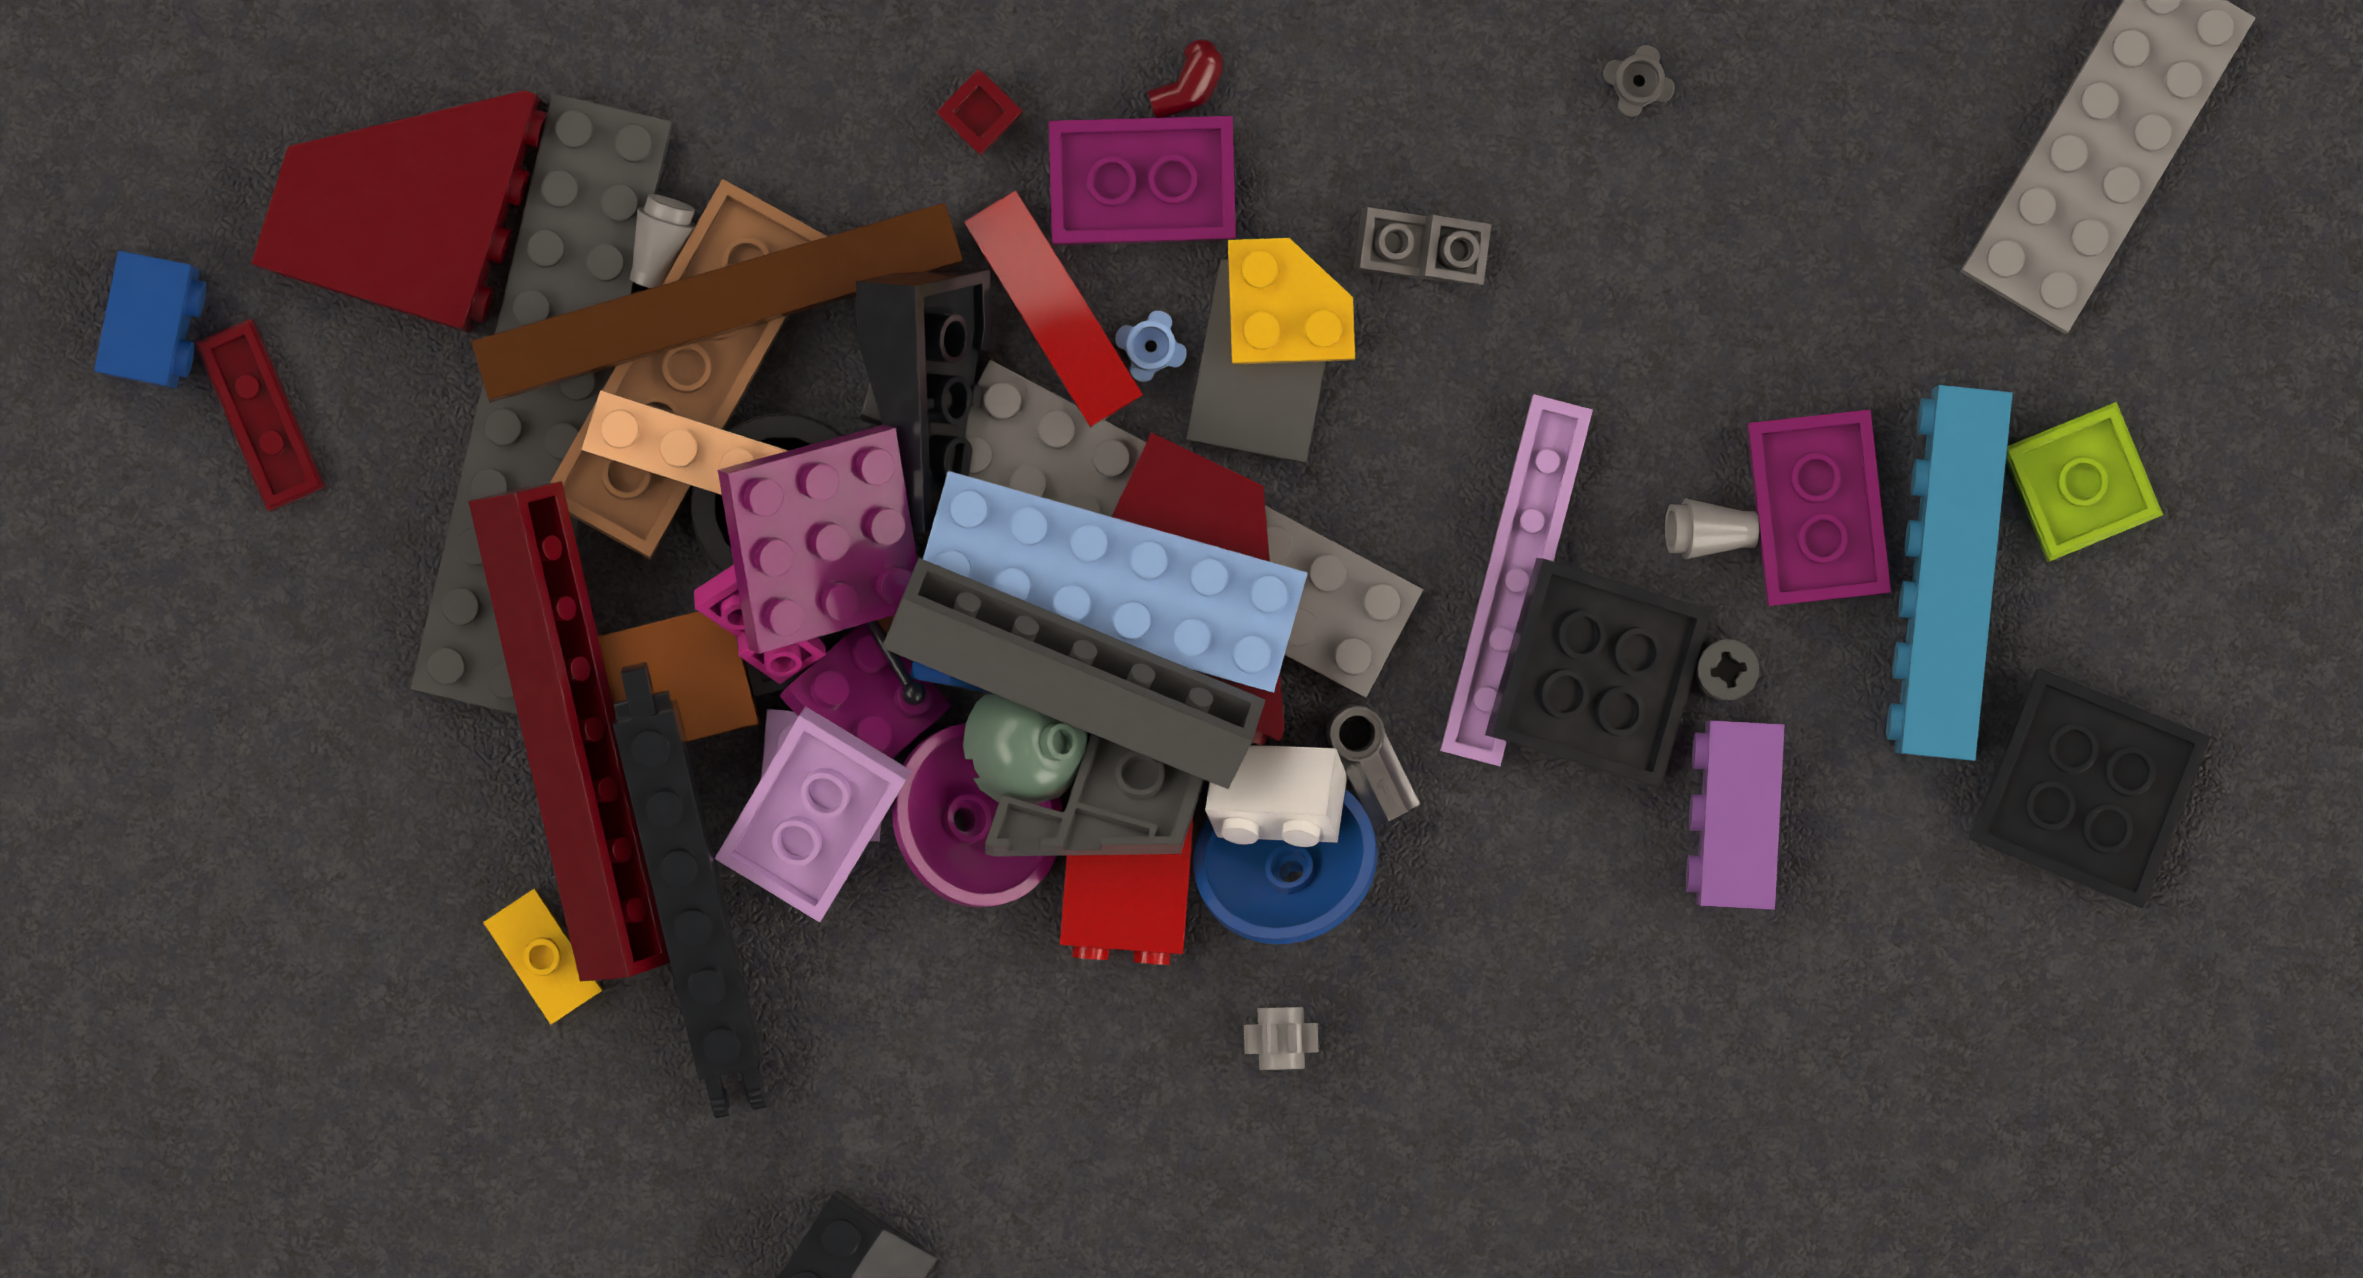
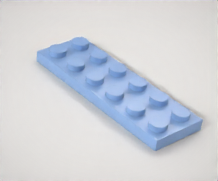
(1122, 578)

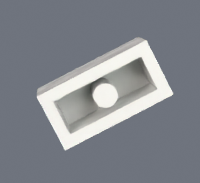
(1281, 796)

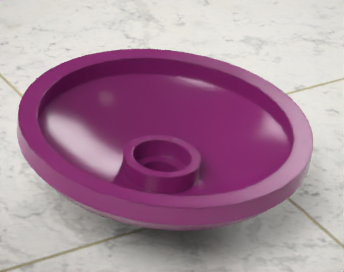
(939, 853)

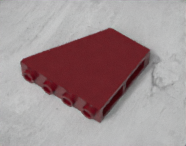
(406, 208)
(1208, 504)

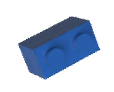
(150, 320)

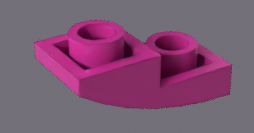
(721, 603)

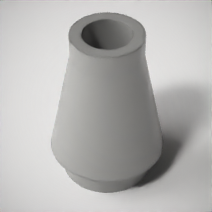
(659, 238)
(1708, 529)

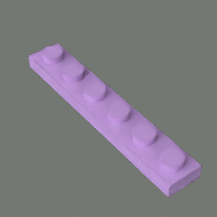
(1526, 531)

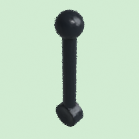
(913, 692)

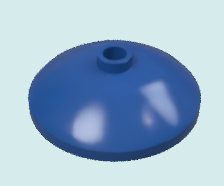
(1247, 884)

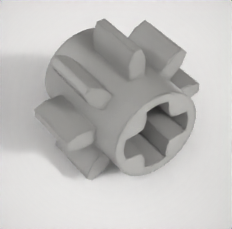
(1281, 1038)

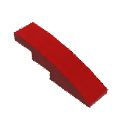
(1053, 309)

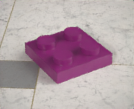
(864, 696)

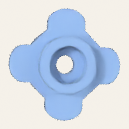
(1146, 363)

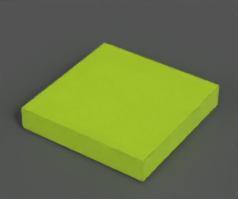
(2082, 482)

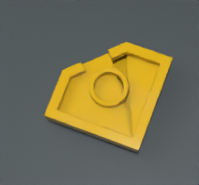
(1285, 306)

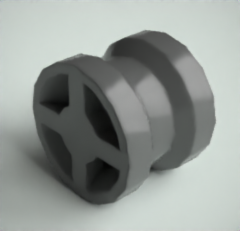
(1715, 671)

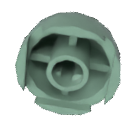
(1021, 751)

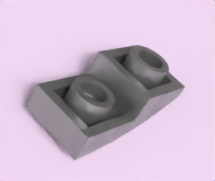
(1422, 246)

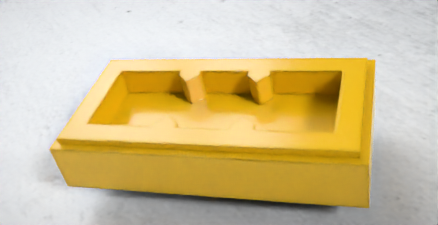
(541, 955)

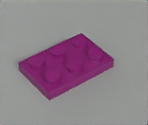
(1142, 180)
(1818, 508)

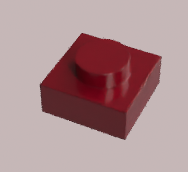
(979, 112)

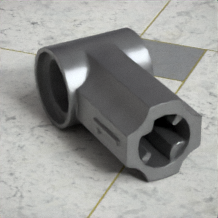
(1373, 768)

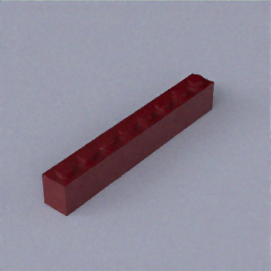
(569, 729)

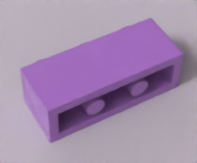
(1736, 814)

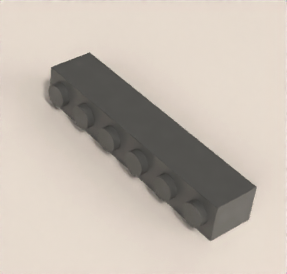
(1074, 673)

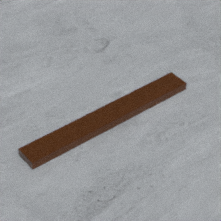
(713, 303)

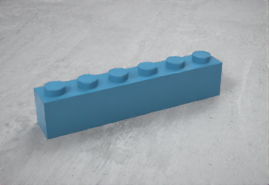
(1951, 572)

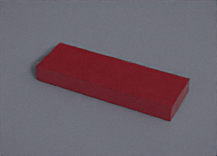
(260, 415)

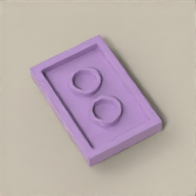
(812, 814)

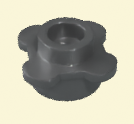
(1647, 65)

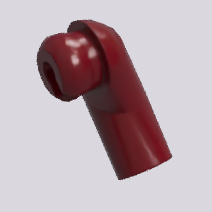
(1194, 84)

